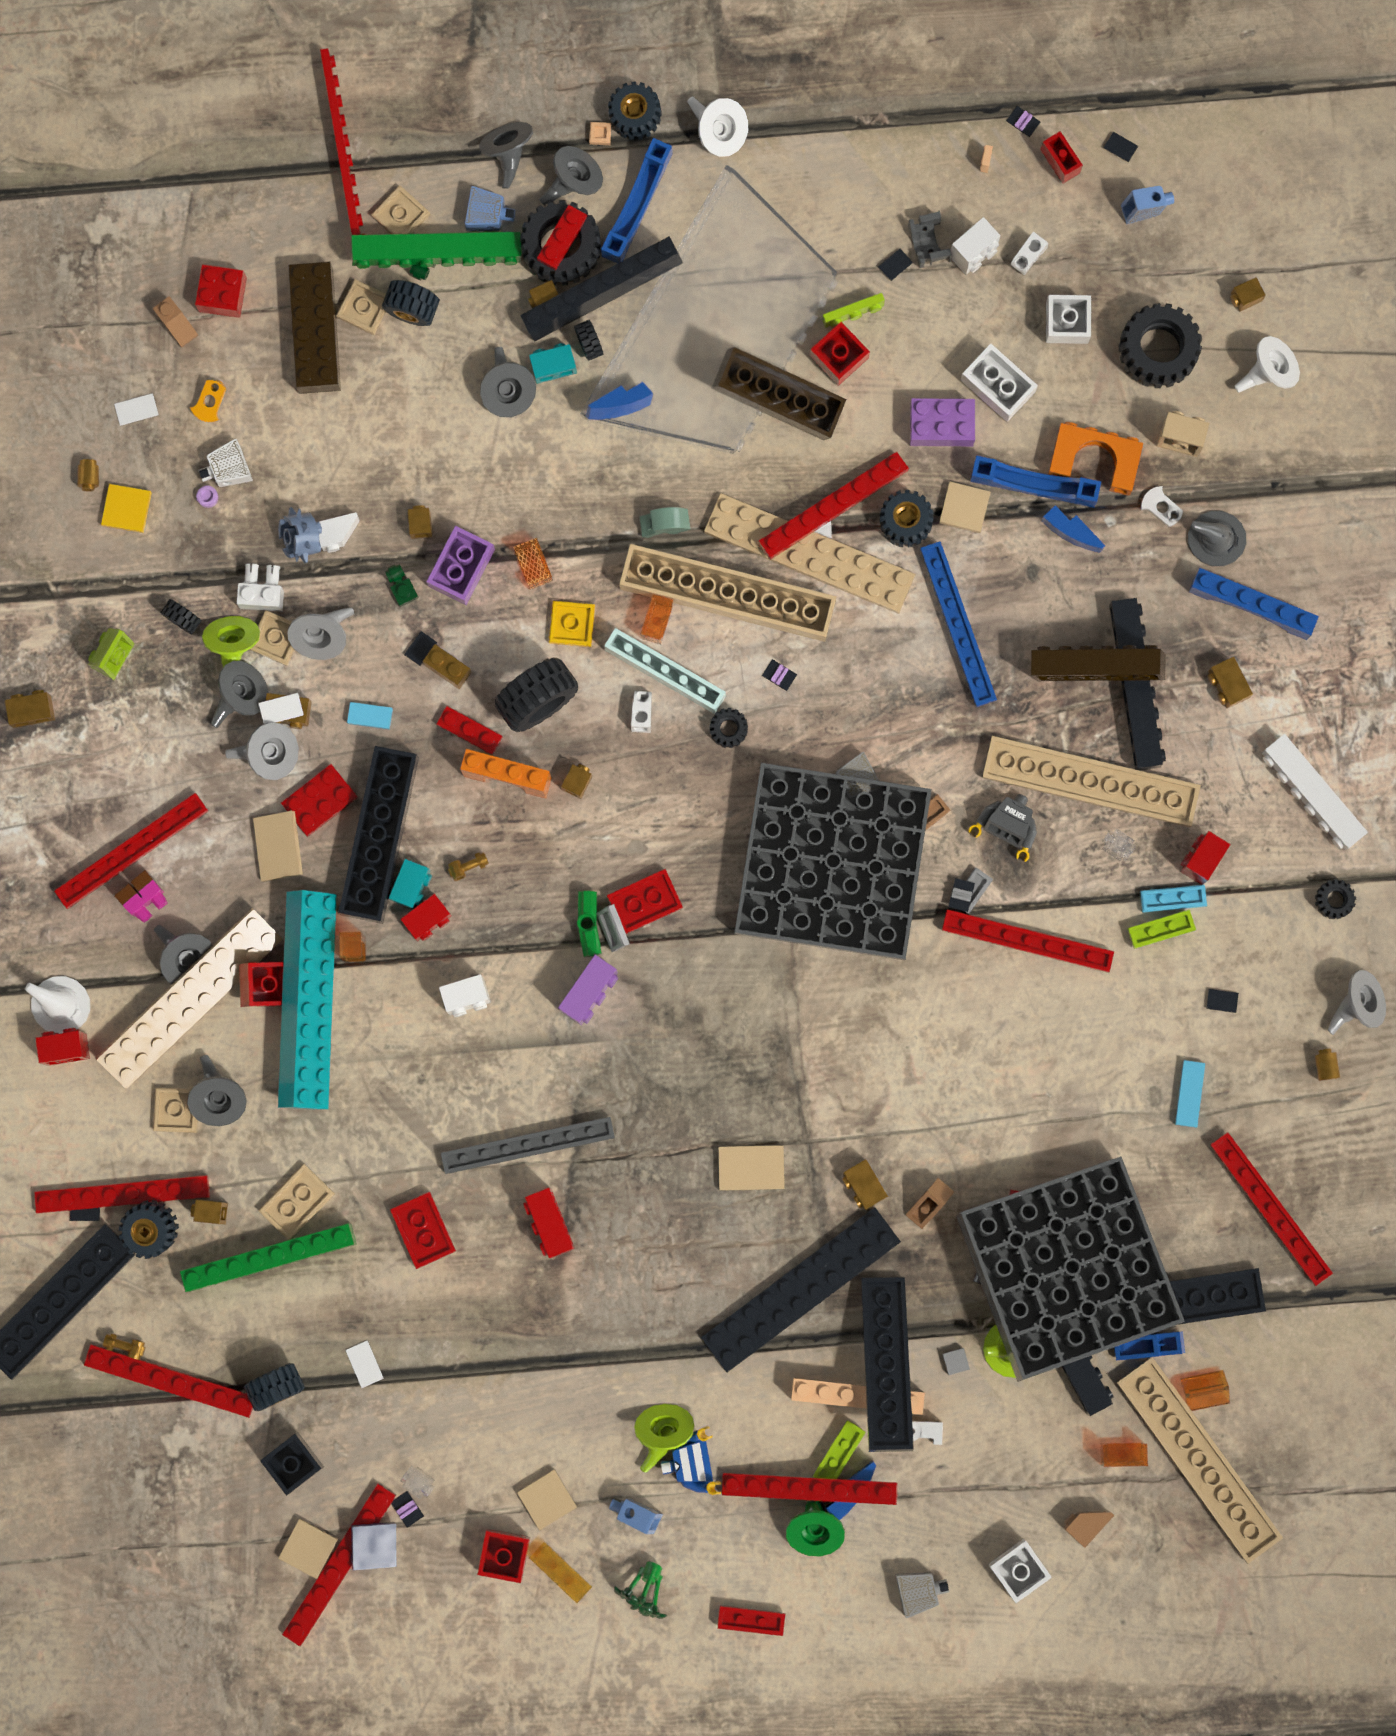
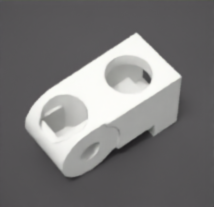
(1029, 253)
(641, 712)
(928, 1429)

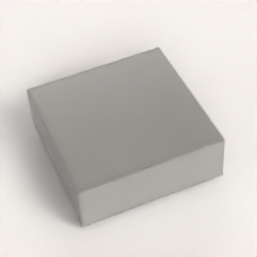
(956, 1361)

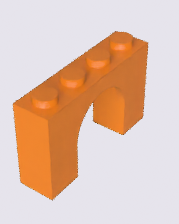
(1124, 452)
(484, 766)

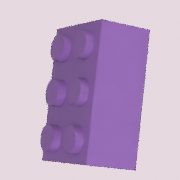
(942, 422)
(460, 565)
(589, 990)

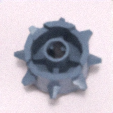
(299, 535)

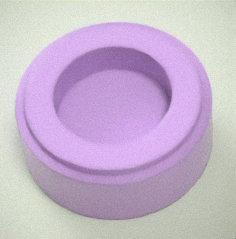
(207, 496)

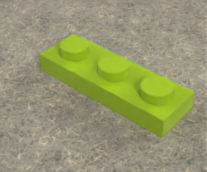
(854, 311)
(1161, 929)
(840, 1451)

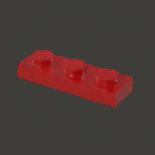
(562, 237)
(469, 730)
(751, 1620)

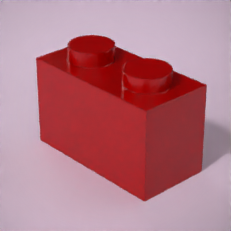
(1061, 157)
(426, 918)

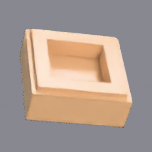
(600, 133)
(985, 162)

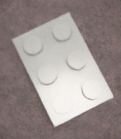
(998, 382)

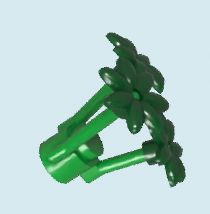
(651, 1575)

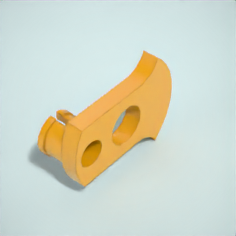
(206, 413)

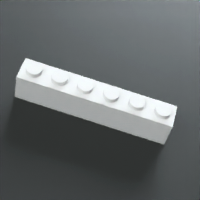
(1314, 793)

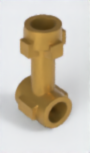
(458, 870)
(135, 1348)

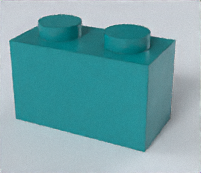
(553, 363)
(410, 884)

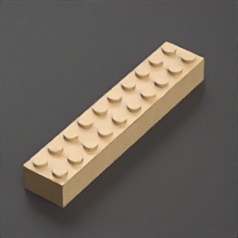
(728, 592)

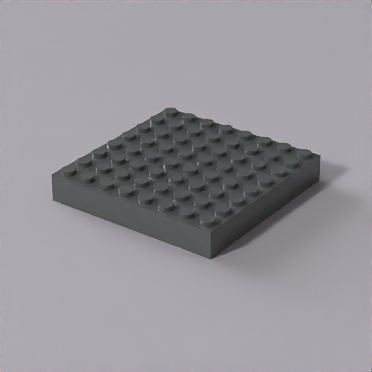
(832, 864)
(1069, 1268)

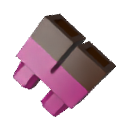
(150, 892)

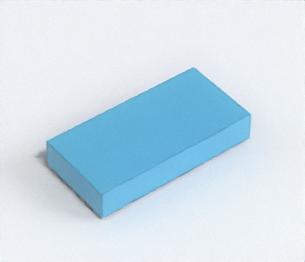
(370, 715)

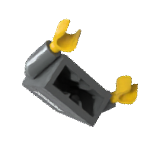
(1010, 822)

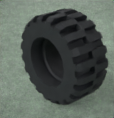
(571, 267)
(1164, 319)
(536, 694)

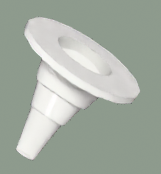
(721, 125)
(1273, 364)
(59, 1003)

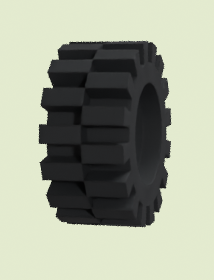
(588, 340)
(180, 616)
(735, 716)
(1326, 908)

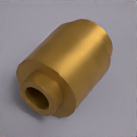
(88, 475)

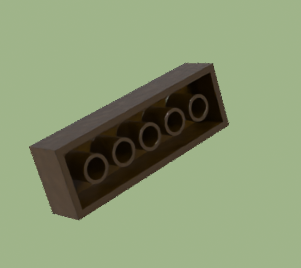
(314, 327)
(778, 393)
(1098, 664)

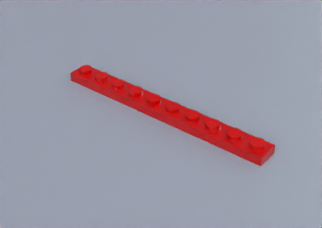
(342, 141)

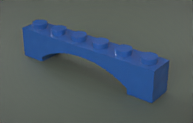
(629, 220)
(1066, 489)
(1219, 589)

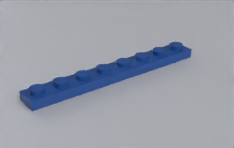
(958, 624)

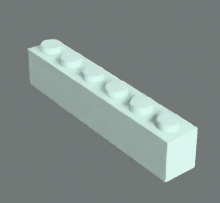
(665, 671)

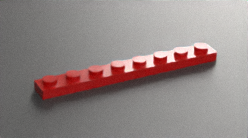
(833, 505)
(131, 850)
(1028, 941)
(122, 1194)
(1271, 1209)
(169, 1380)
(810, 1488)
(335, 1569)

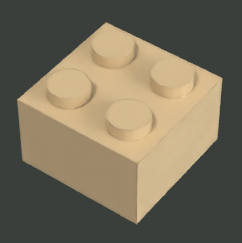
(1183, 433)

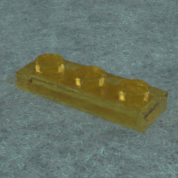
(560, 1572)

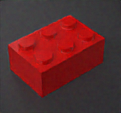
(548, 1223)

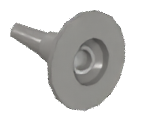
(319, 635)
(269, 751)
(1364, 1002)

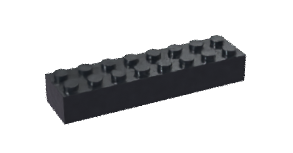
(378, 834)

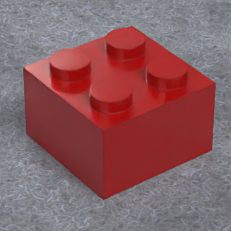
(221, 291)
(839, 353)
(1205, 857)
(261, 984)
(63, 1047)
(503, 1556)

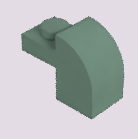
(665, 520)

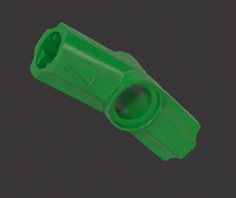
(589, 937)

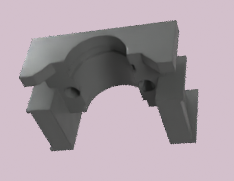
(926, 240)

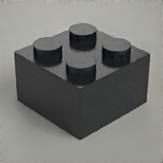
(292, 1463)

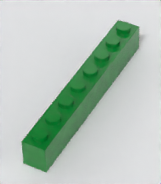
(436, 249)
(268, 1257)

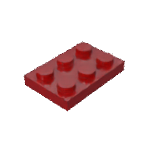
(319, 800)
(645, 901)
(423, 1230)

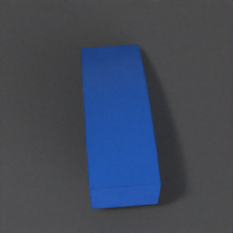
(620, 402)
(1072, 530)
(1152, 1346)
(840, 1509)

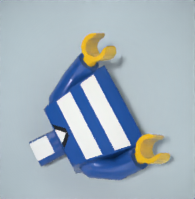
(693, 1464)

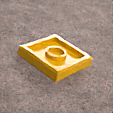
(126, 508)
(572, 624)

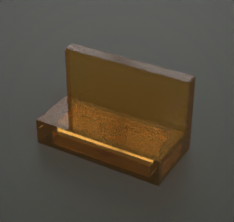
(1206, 1390)

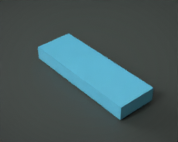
(1173, 898)
(1190, 1094)

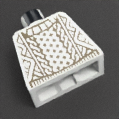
(227, 466)

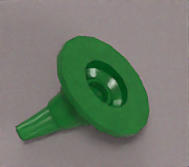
(815, 1531)

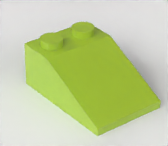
(111, 652)

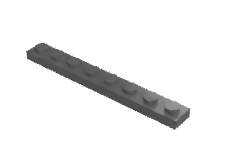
(527, 1145)

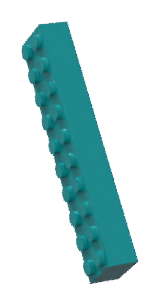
(307, 1000)

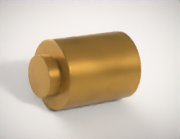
(1327, 1065)

